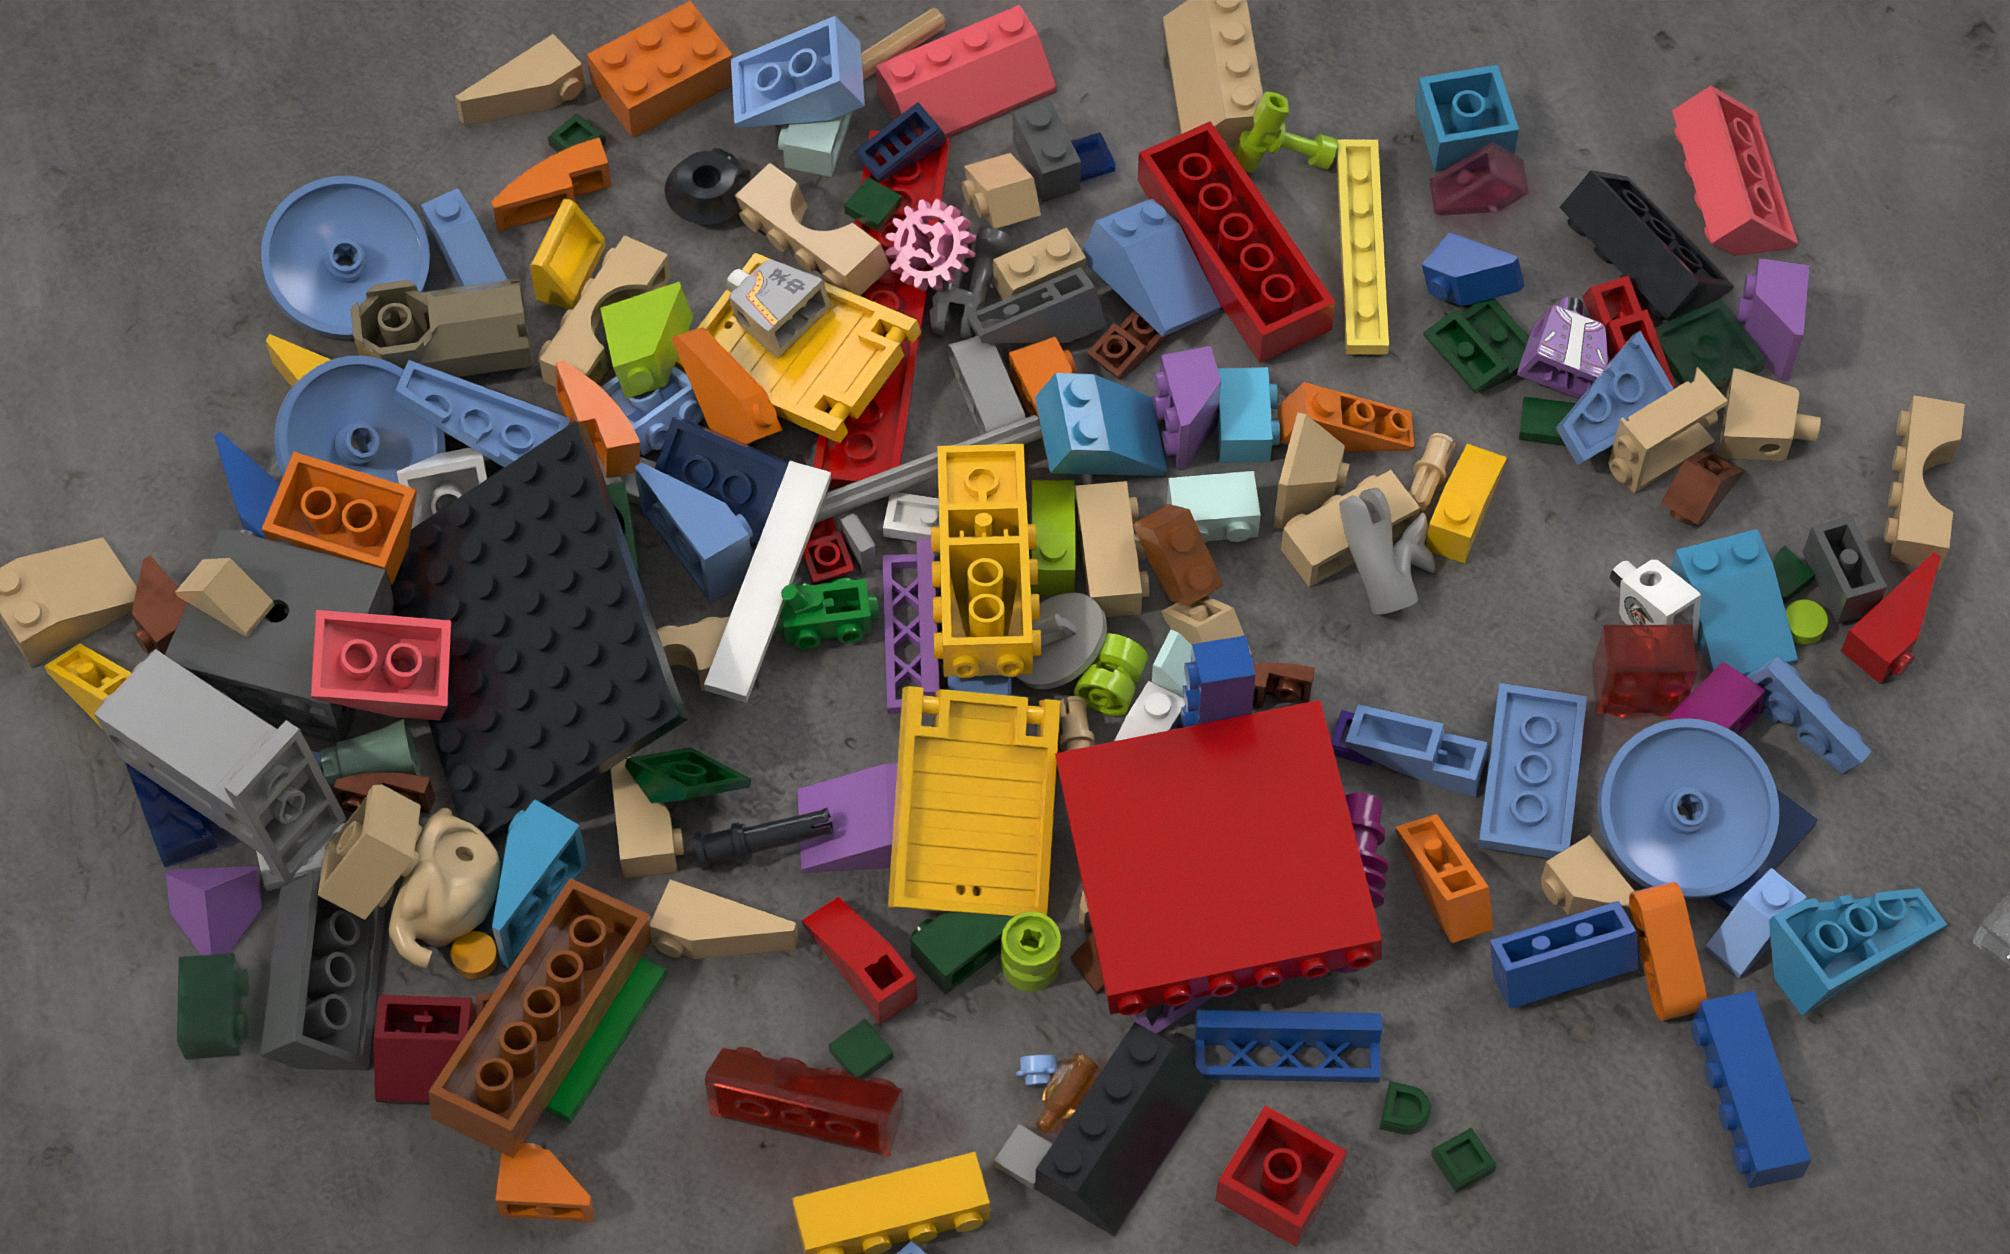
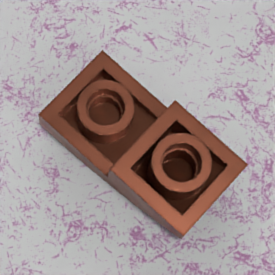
(1126, 345)
(1283, 680)
(354, 789)

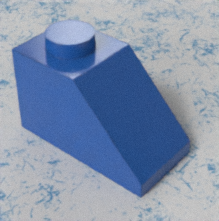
(1470, 271)

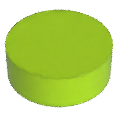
(1806, 621)

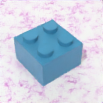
(1464, 114)

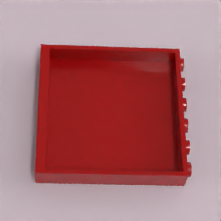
(1218, 858)

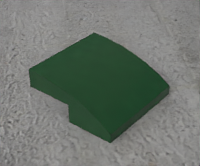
(1480, 344)

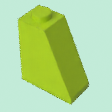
(641, 336)

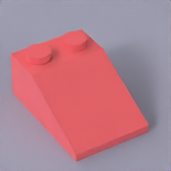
(382, 663)

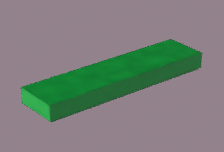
(607, 1039)

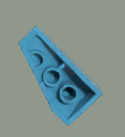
(1838, 943)

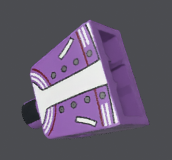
(1565, 349)

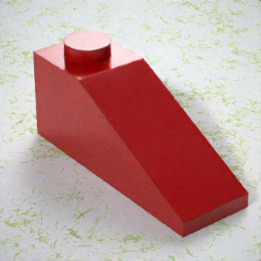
(1888, 632)

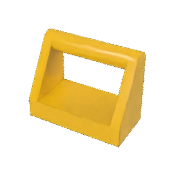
(566, 257)

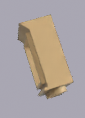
(1665, 433)

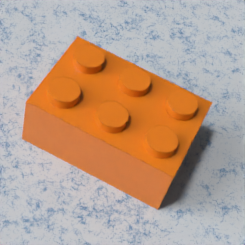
(661, 69)

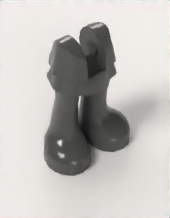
(988, 246)

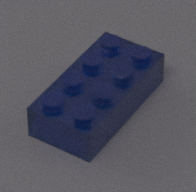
(174, 825)

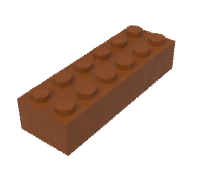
(540, 1018)

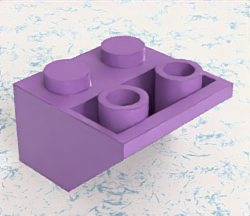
(1187, 401)

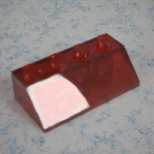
(804, 1100)

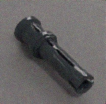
(743, 841)

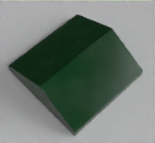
(682, 775)

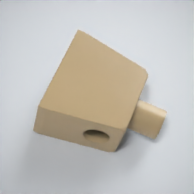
(1762, 419)

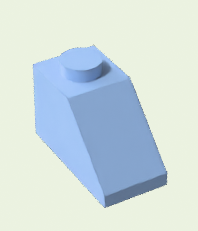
(1746, 930)

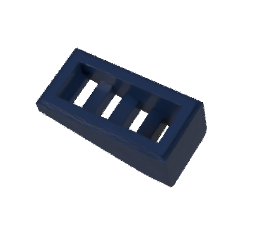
(903, 125)

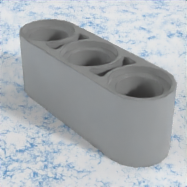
(984, 384)

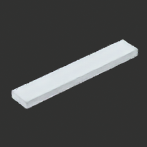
(770, 570)

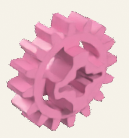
(913, 245)

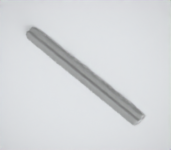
(918, 470)

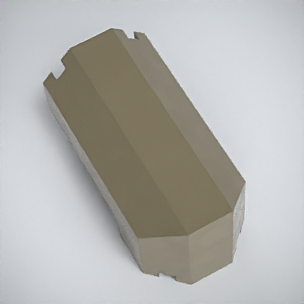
(445, 329)

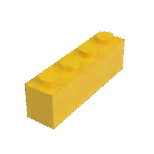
(894, 1208)

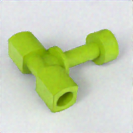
(1270, 135)

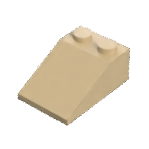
(62, 597)

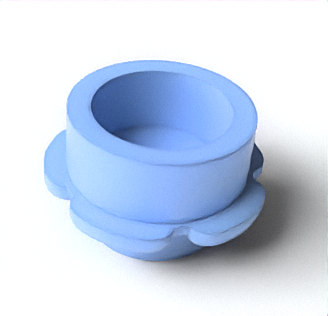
(1037, 1069)

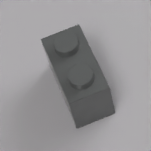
(1046, 150)
(1844, 569)

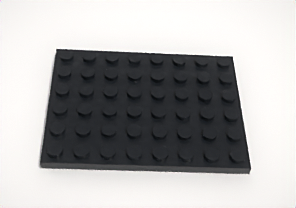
(547, 635)

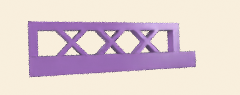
(924, 605)

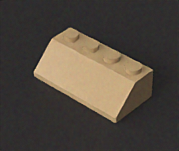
(1213, 66)

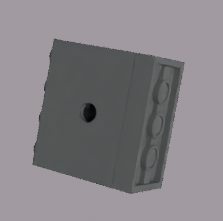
(274, 664)

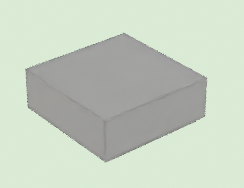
(858, 543)
(1022, 1155)

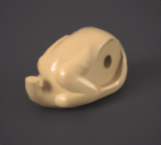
(446, 889)

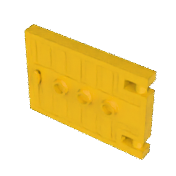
(831, 365)
(973, 804)

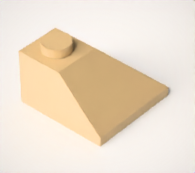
(1309, 471)

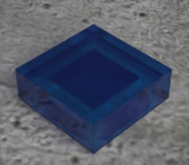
(1094, 156)

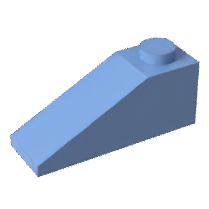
(461, 240)

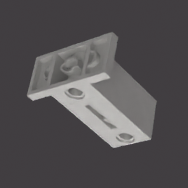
(223, 762)

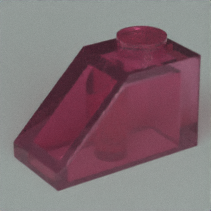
(1480, 183)

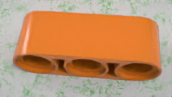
(1667, 950)

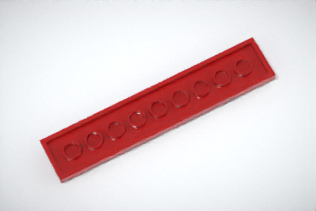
(879, 434)

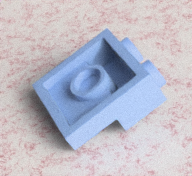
(654, 410)

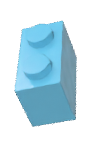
(1245, 415)

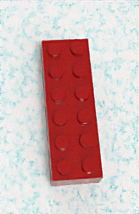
(1237, 241)

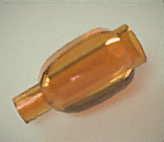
(1066, 1090)

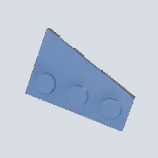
(1622, 389)
(1810, 714)

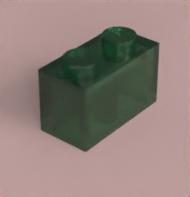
(210, 1006)

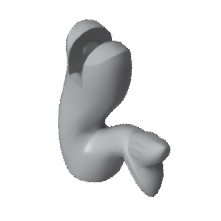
(1381, 565)

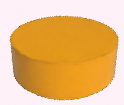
(474, 955)

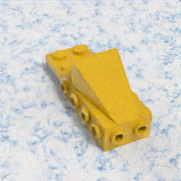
(984, 563)

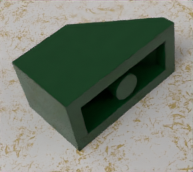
(956, 945)

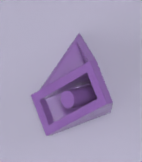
(214, 904)

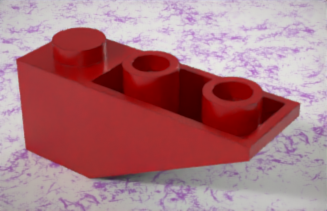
(863, 959)

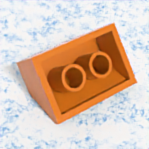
(342, 513)

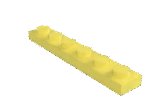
(1362, 247)

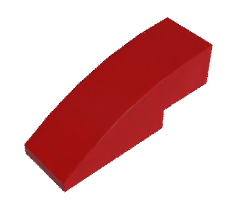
(1620, 313)

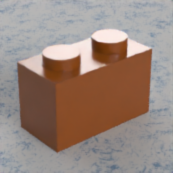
(1178, 554)

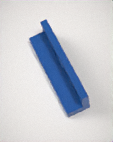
(1291, 1030)

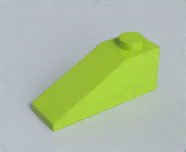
(1055, 536)

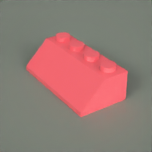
(969, 73)
(1733, 175)

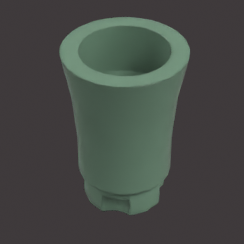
(379, 751)

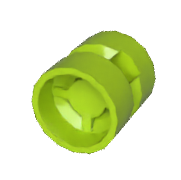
(1112, 676)
(1031, 951)

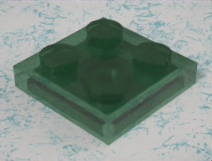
(1712, 342)

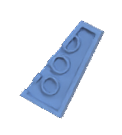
(476, 415)

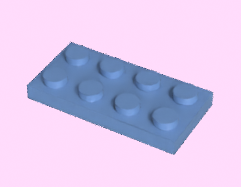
(1532, 771)

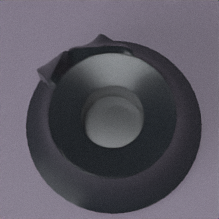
(706, 186)

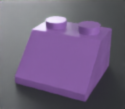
(1775, 312)

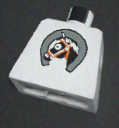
(1656, 596)

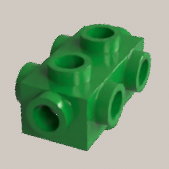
(826, 612)

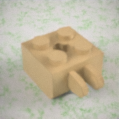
(371, 852)

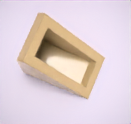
(226, 594)

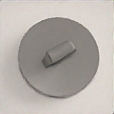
(1071, 639)

